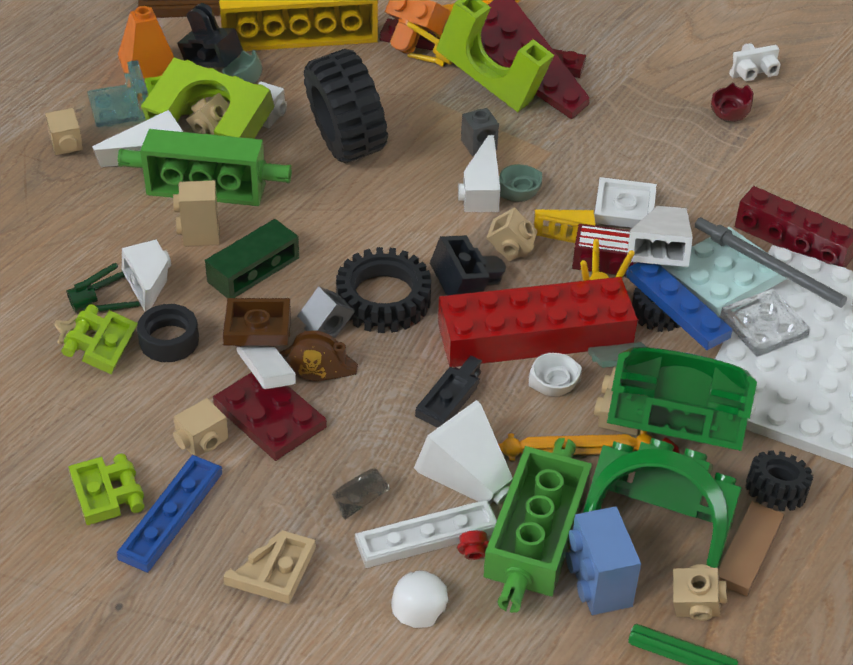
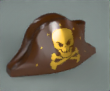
(319, 357)

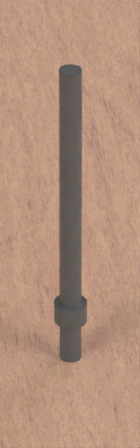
(724, 236)

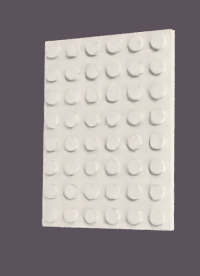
(807, 385)

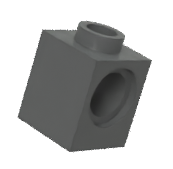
(476, 128)
(325, 312)

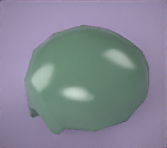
(246, 67)

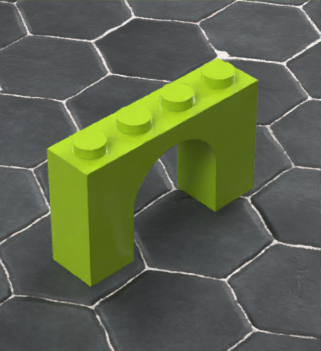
(464, 48)
(187, 82)

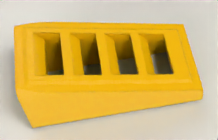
(565, 218)

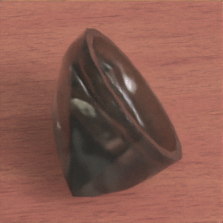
(359, 492)

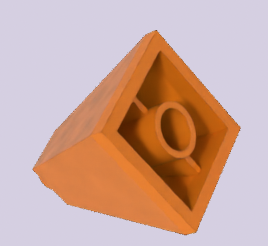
(145, 42)

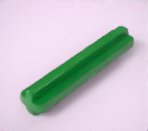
(676, 648)

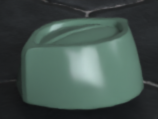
(519, 182)

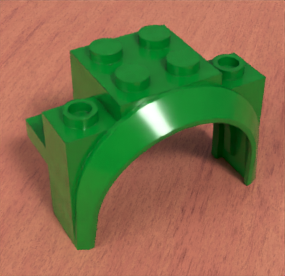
(682, 396)
(668, 482)

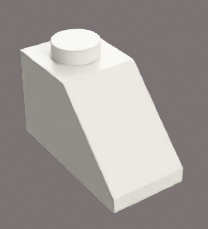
(146, 270)

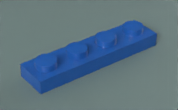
(679, 304)

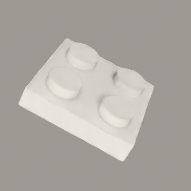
(623, 202)

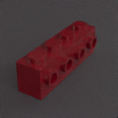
(788, 224)

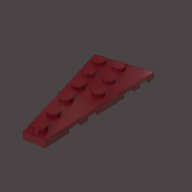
(508, 31)

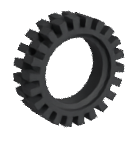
(385, 265)

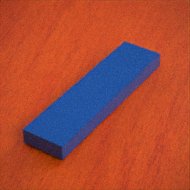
(169, 513)

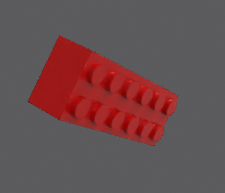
(536, 320)

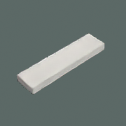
(423, 533)

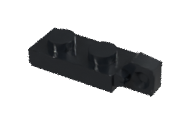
(450, 393)

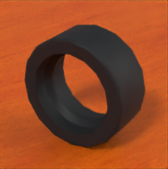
(172, 349)

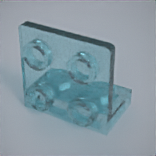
(120, 102)

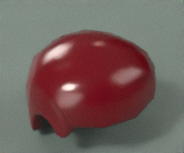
(732, 102)

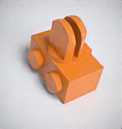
(422, 13)

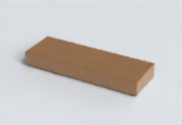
(749, 547)

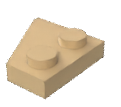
(275, 568)

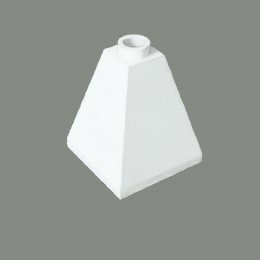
(466, 457)

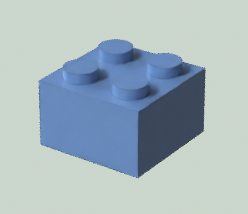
(603, 560)

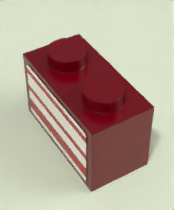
(612, 247)

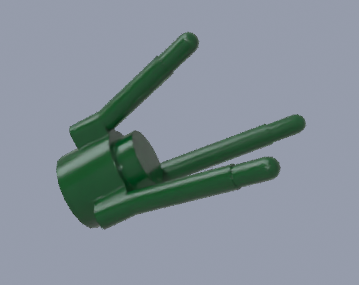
(84, 293)

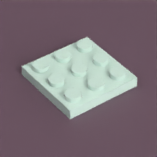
(723, 275)

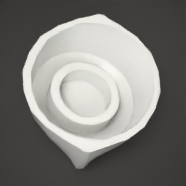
(554, 374)

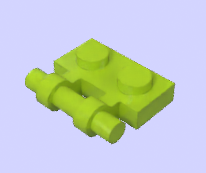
(109, 342)
(95, 491)

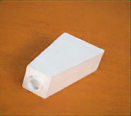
(662, 237)

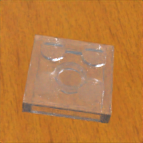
(765, 322)

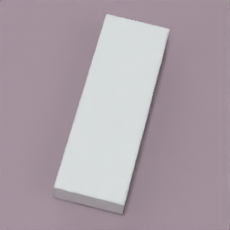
(267, 366)

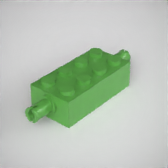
(178, 157)
(536, 522)

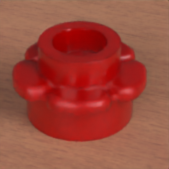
(473, 544)

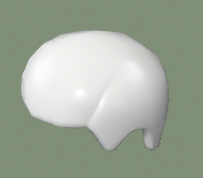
(419, 599)

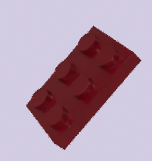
(270, 417)

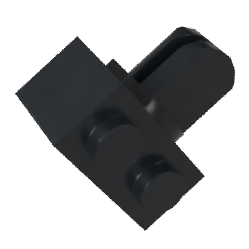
(207, 43)
(463, 268)

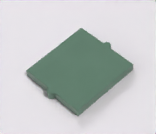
(608, 355)

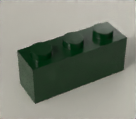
(252, 259)

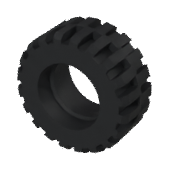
(345, 105)

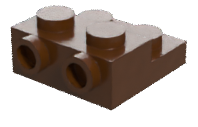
(257, 322)

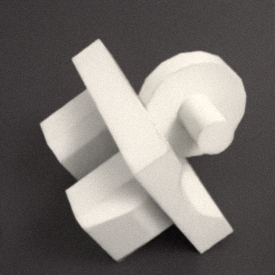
(754, 61)

